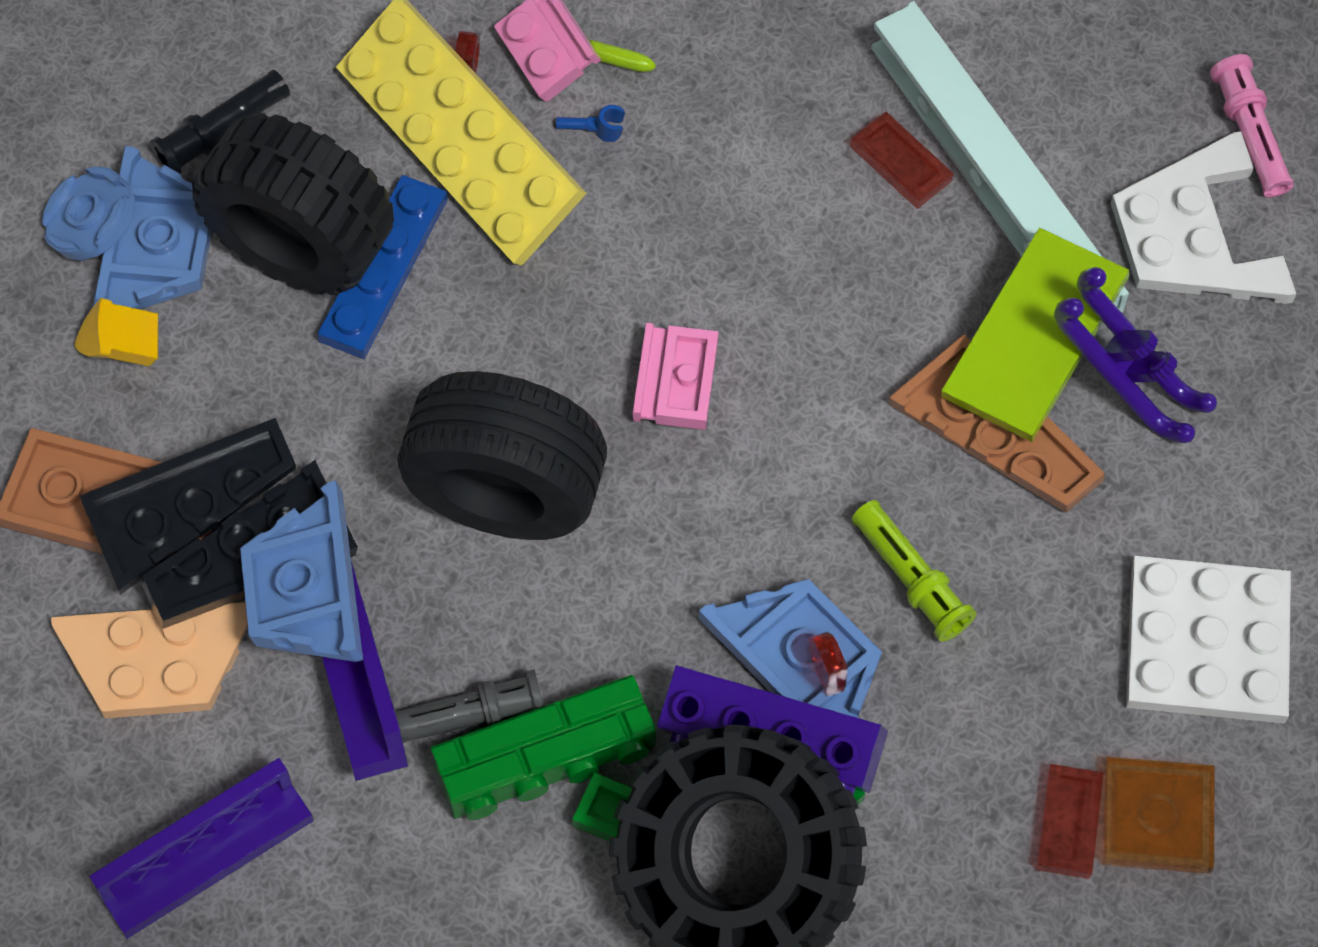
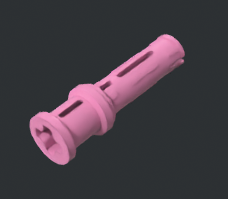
(1246, 106)

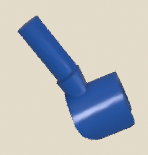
(598, 124)

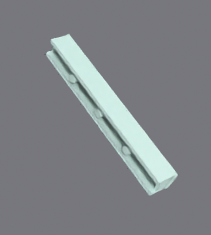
(973, 133)

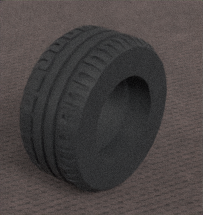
(502, 455)

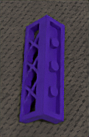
(365, 706)
(194, 856)

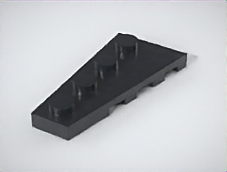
(182, 499)
(210, 569)

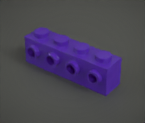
(708, 701)

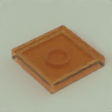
(1158, 815)

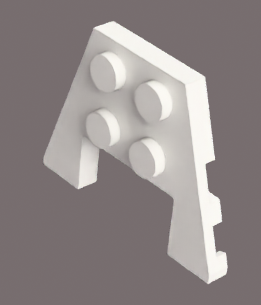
(1176, 234)

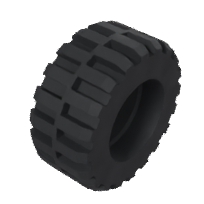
(293, 203)

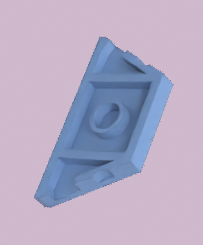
(164, 244)
(303, 583)
(772, 636)

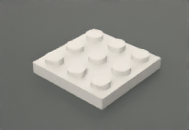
(1209, 639)

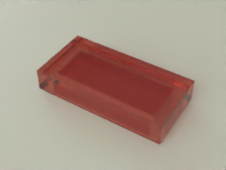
(901, 160)
(1070, 821)

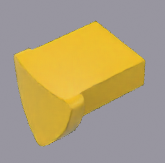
(119, 333)

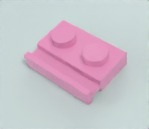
(547, 45)
(676, 376)

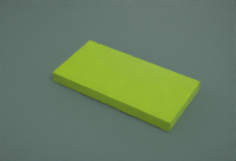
(1019, 352)

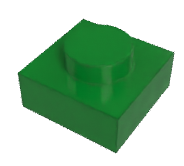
(599, 805)

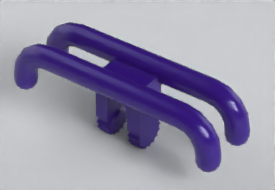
(1129, 359)

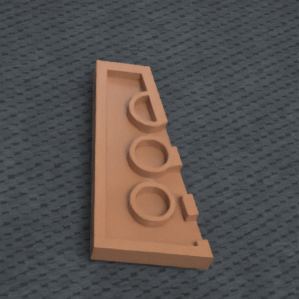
(1047, 466)

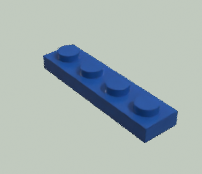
(363, 309)

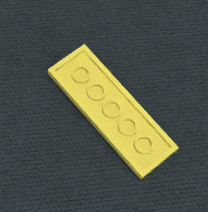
(461, 131)

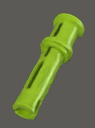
(922, 592)

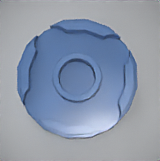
(88, 213)

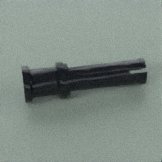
(201, 133)

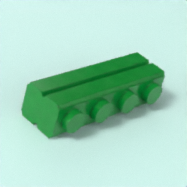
(544, 748)

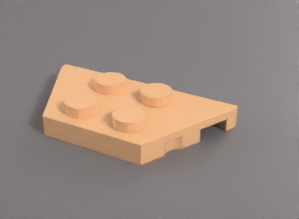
(152, 670)

